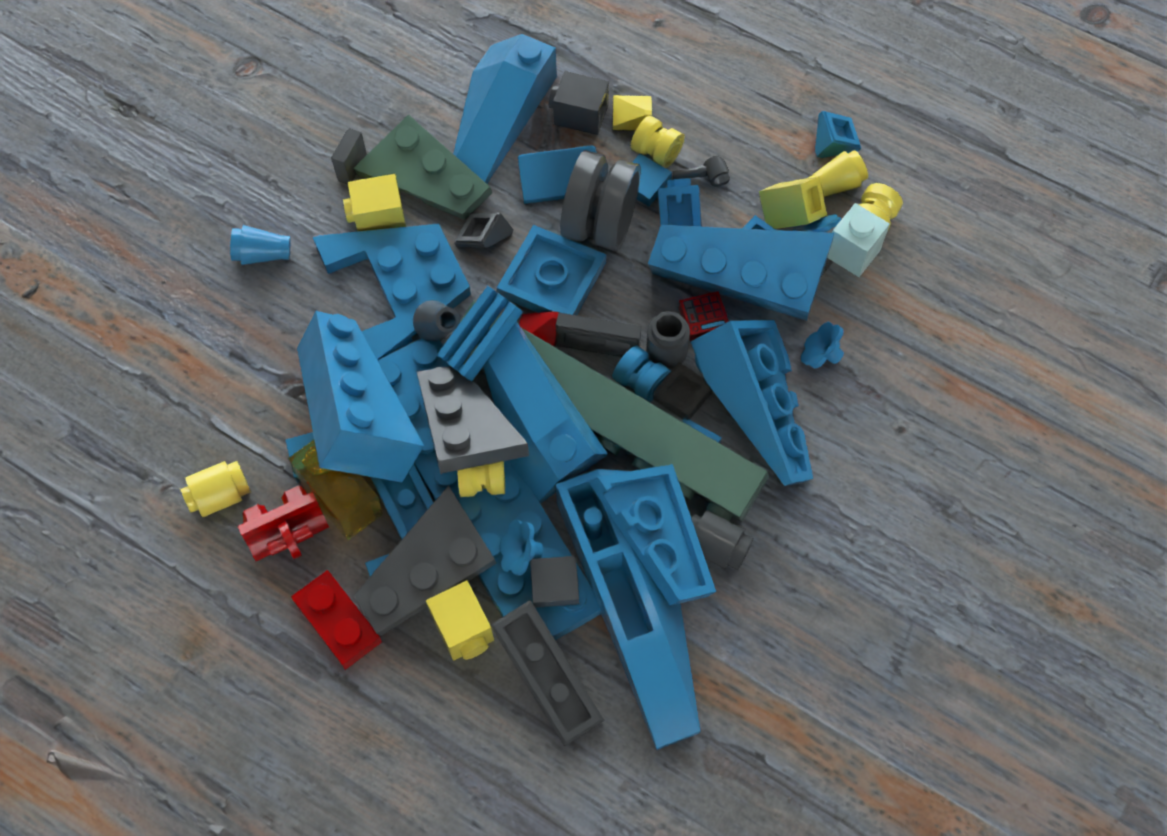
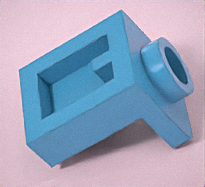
(680, 203)

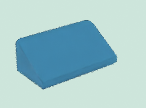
(547, 173)

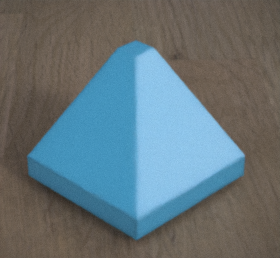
(835, 135)

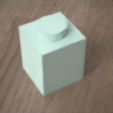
(857, 239)

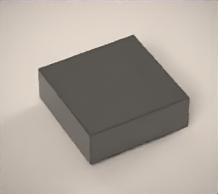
(348, 155)
(554, 581)

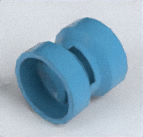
(640, 373)

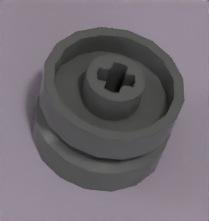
(600, 200)

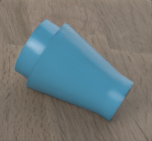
(257, 245)

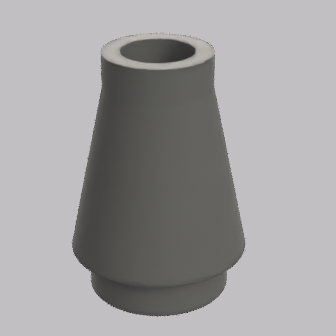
(427, 320)

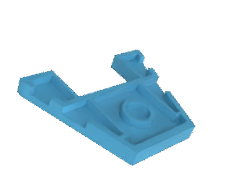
(410, 267)

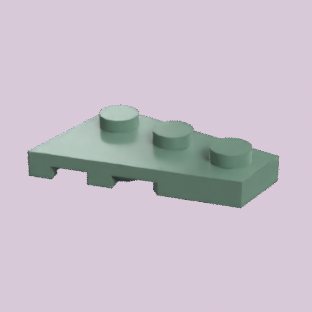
(425, 170)

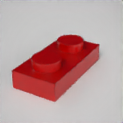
(336, 619)

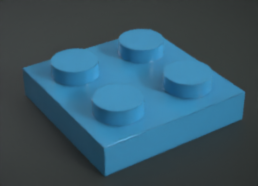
(551, 273)

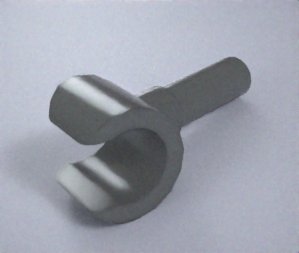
(714, 168)

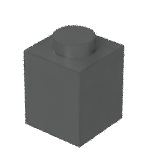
(580, 102)

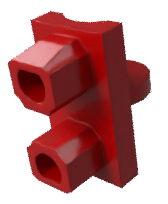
(284, 526)

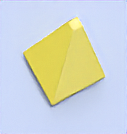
(630, 111)

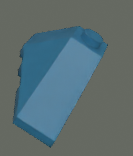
(502, 100)
(747, 373)

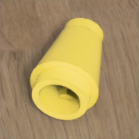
(842, 173)

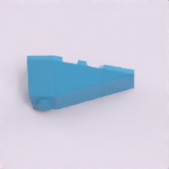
(542, 413)

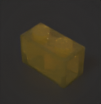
(341, 495)

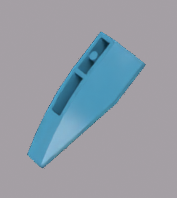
(637, 616)

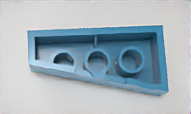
(750, 265)
(352, 404)

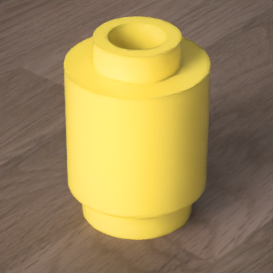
(215, 488)

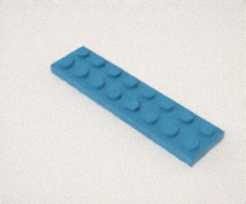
(487, 512)

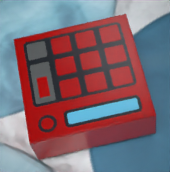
(703, 313)

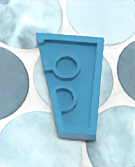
(659, 529)

